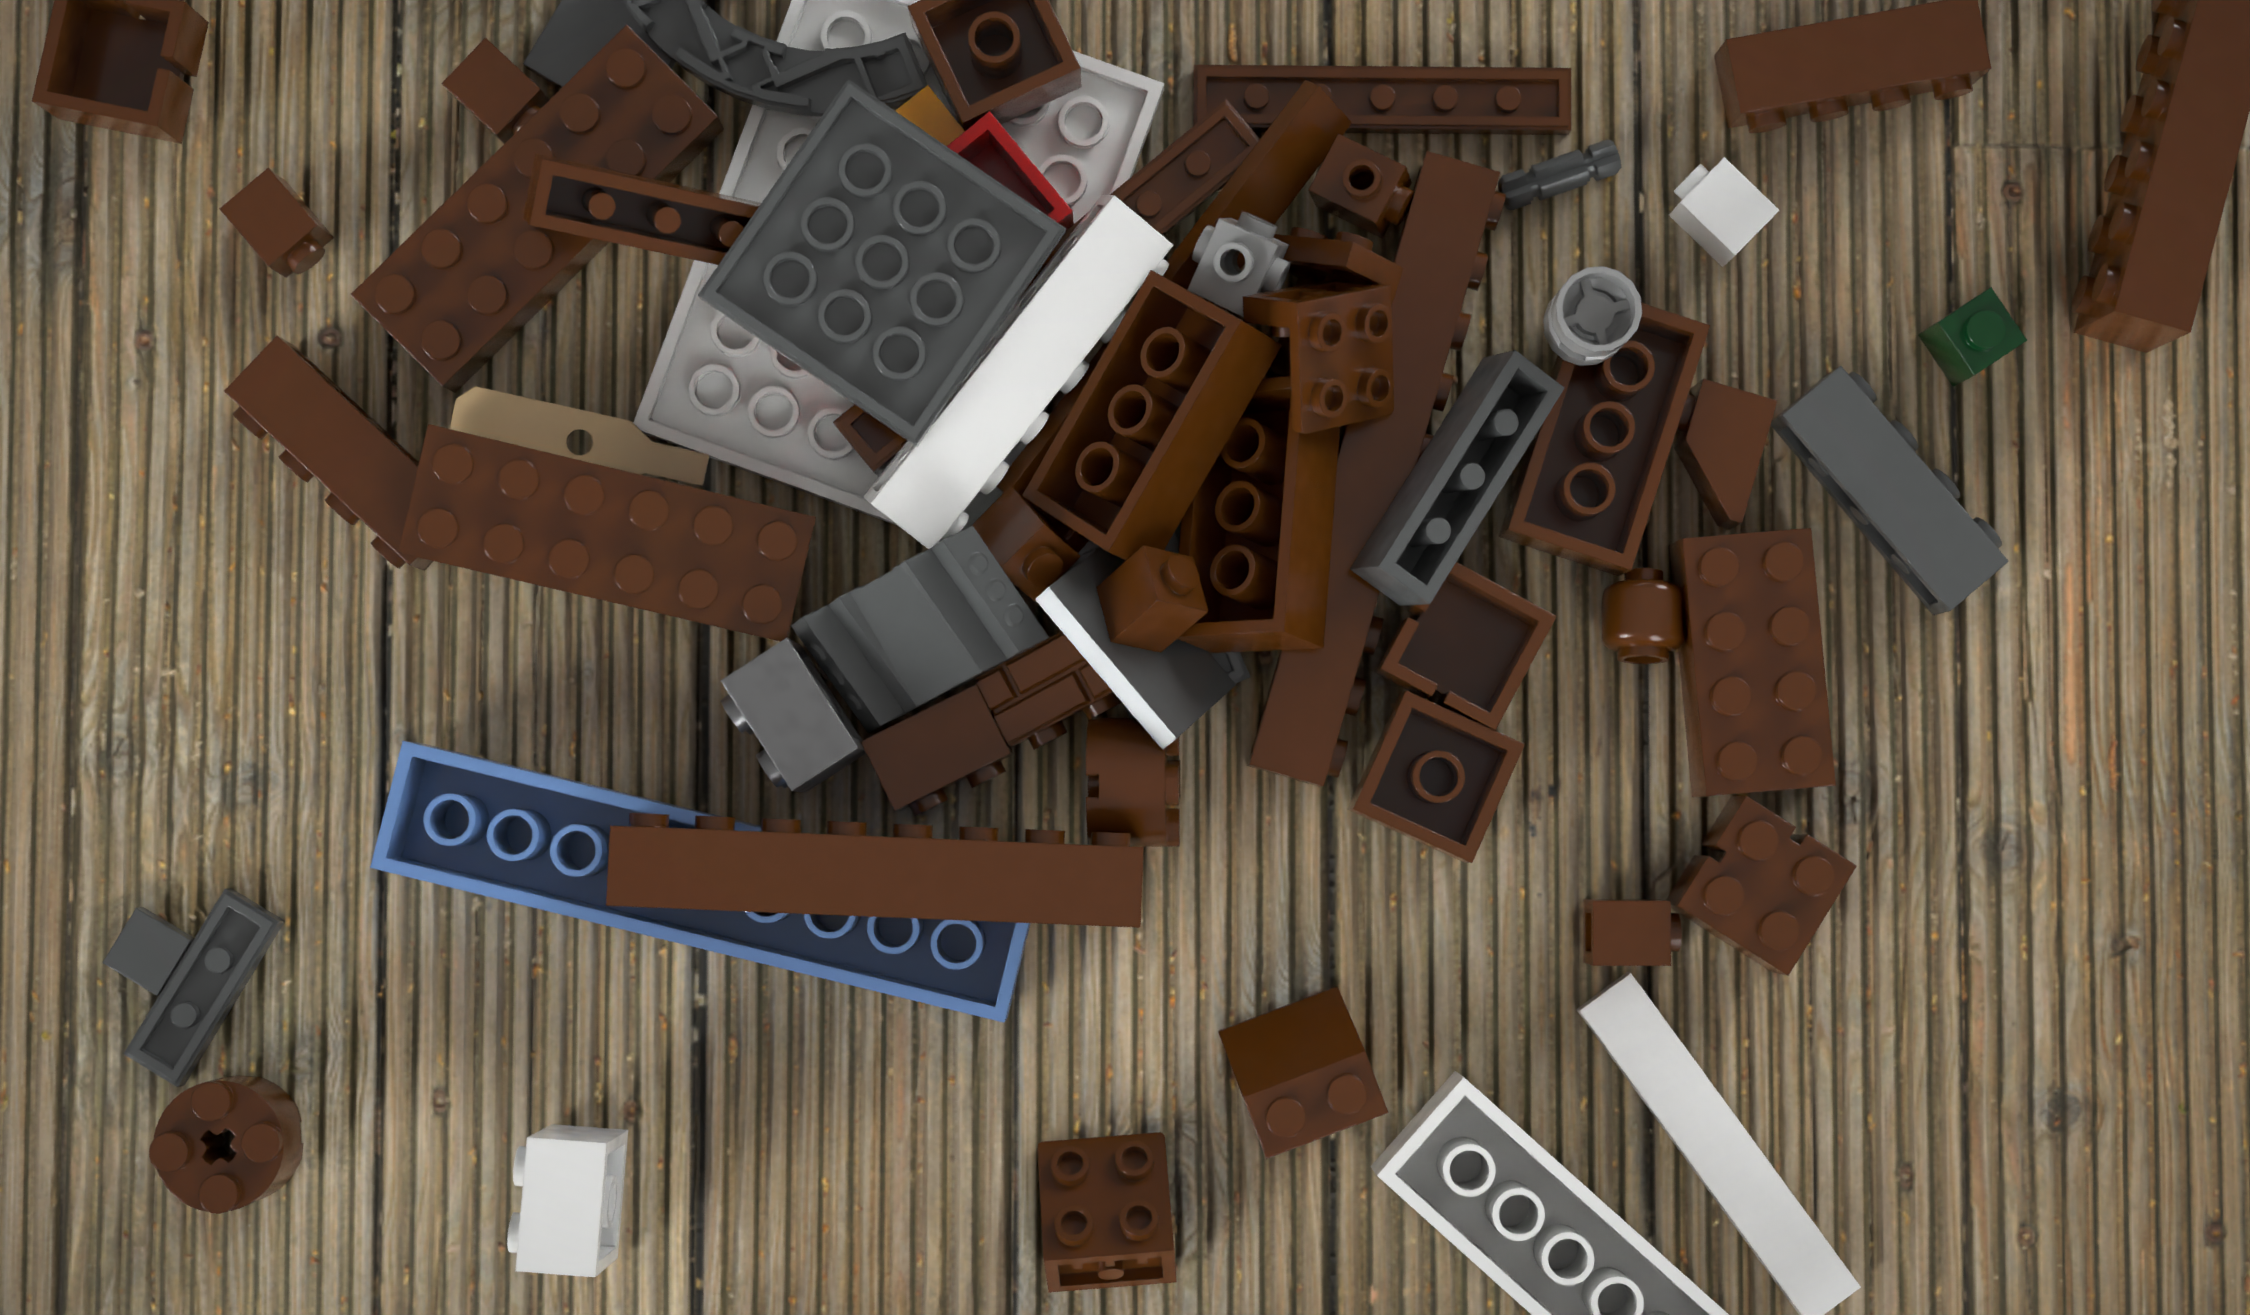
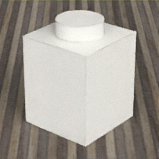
(1721, 210)

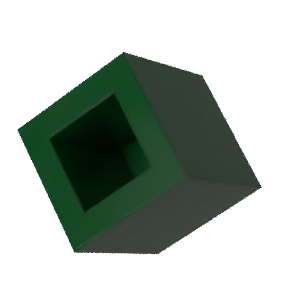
(1972, 337)

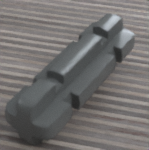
(1560, 174)

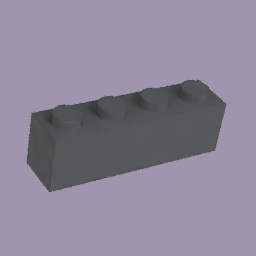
(1457, 478)
(1890, 490)

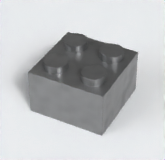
(792, 717)

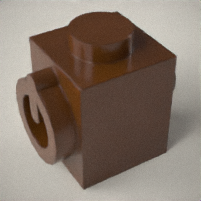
(1362, 187)

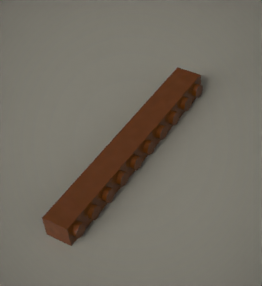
(1375, 457)

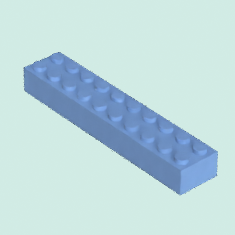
(548, 849)

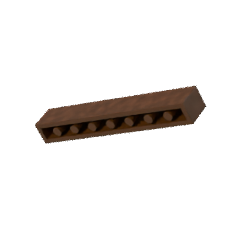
(875, 874)

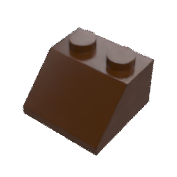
(1302, 1072)

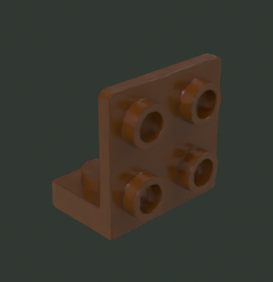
(1336, 349)
(1106, 1212)

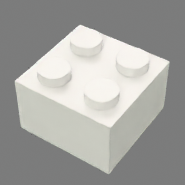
(568, 1200)

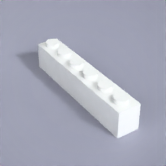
(1020, 371)

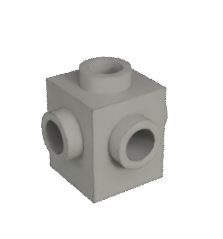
(1217, 252)

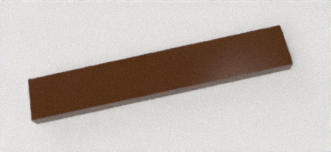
(1399, 97)

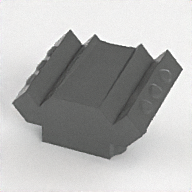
(920, 630)

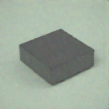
(148, 950)

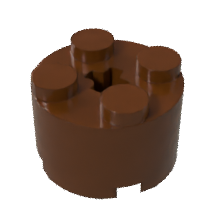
(1132, 783)
(191, 1145)

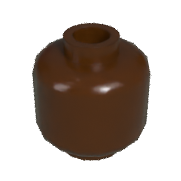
(1643, 617)

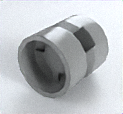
(1592, 316)

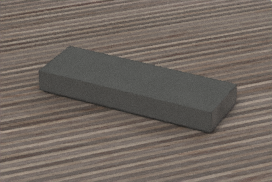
(204, 987)

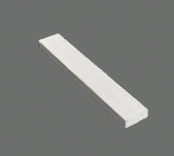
(1718, 1147)

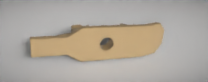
(548, 425)

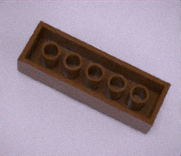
(2169, 177)
(478, 265)
(606, 533)

